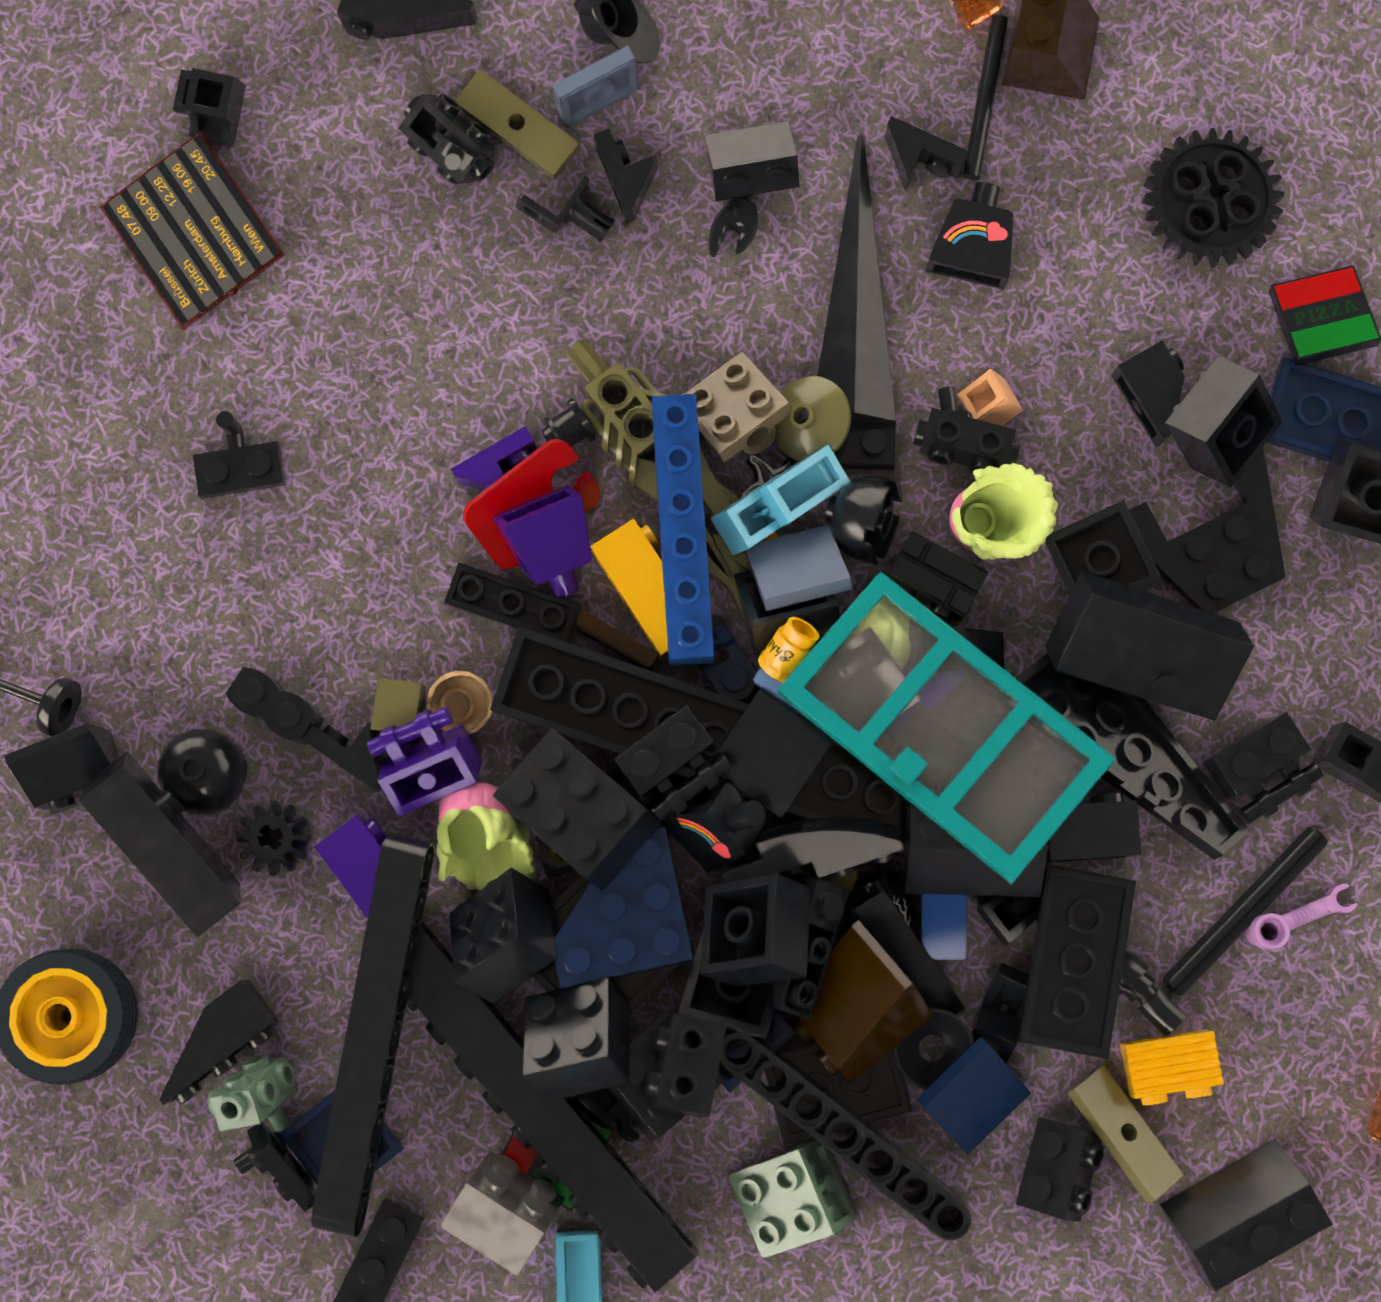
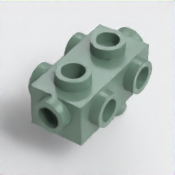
(254, 1094)

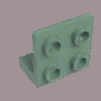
(793, 1198)

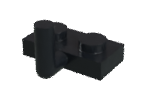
(239, 466)
(271, 1155)

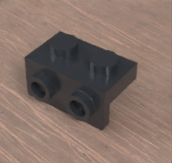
(1060, 1170)

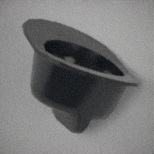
(620, 24)

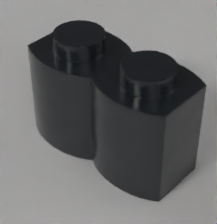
(268, 701)

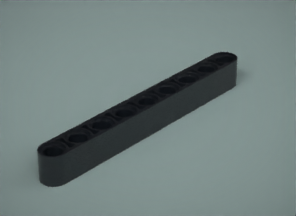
(372, 1035)

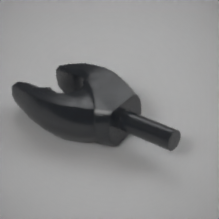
(737, 215)

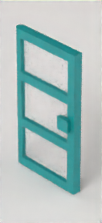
(946, 727)

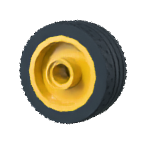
(34, 1024)

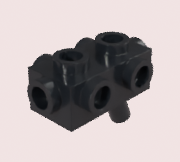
(459, 149)
(958, 438)

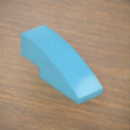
(780, 500)

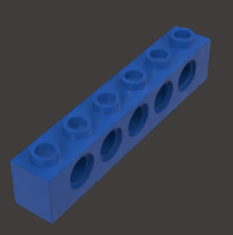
(682, 530)

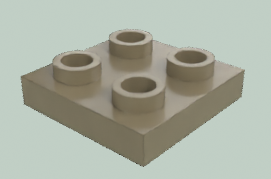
(738, 408)

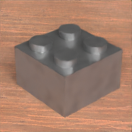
(503, 1212)

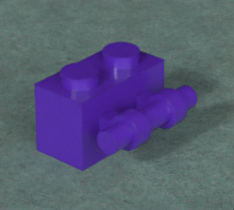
(429, 768)

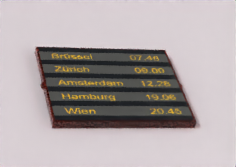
(192, 230)

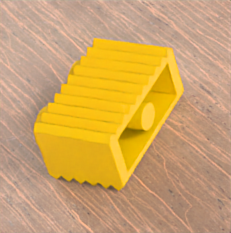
(1171, 1065)

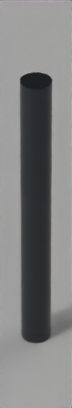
(985, 97)

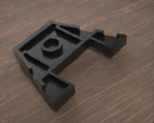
(1225, 555)

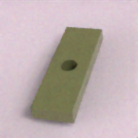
(499, 108)
(1139, 1151)

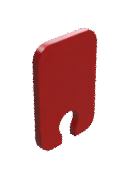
(518, 486)

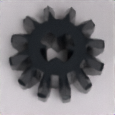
(276, 821)

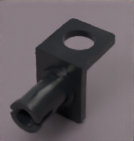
(575, 210)

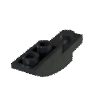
(828, 843)

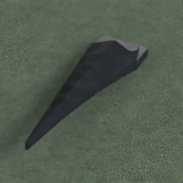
(855, 333)

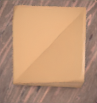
(990, 399)

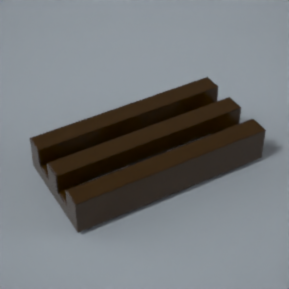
(617, 641)

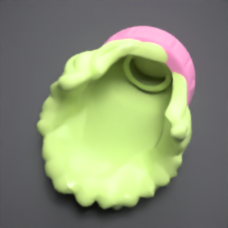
(1004, 512)
(480, 838)

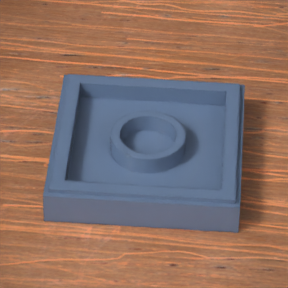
(596, 87)
(798, 568)

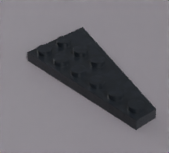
(1148, 757)

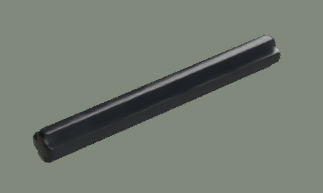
(1244, 911)

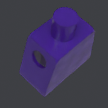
(549, 538)

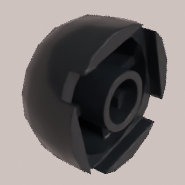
(864, 517)
(202, 771)

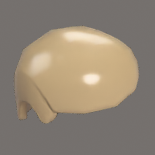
(458, 692)

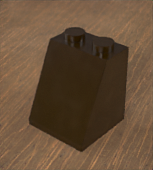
(1051, 47)
(861, 1006)

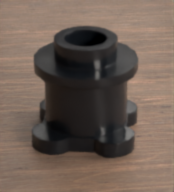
(569, 426)

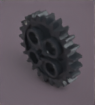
(1250, 190)

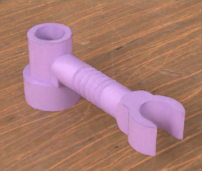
(1279, 926)

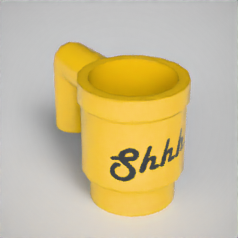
(788, 648)

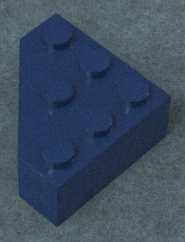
(628, 925)

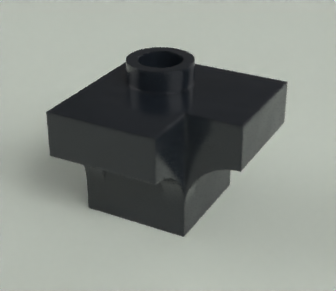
(211, 103)

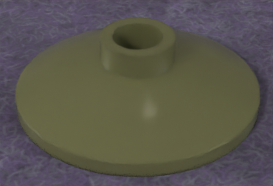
(827, 420)

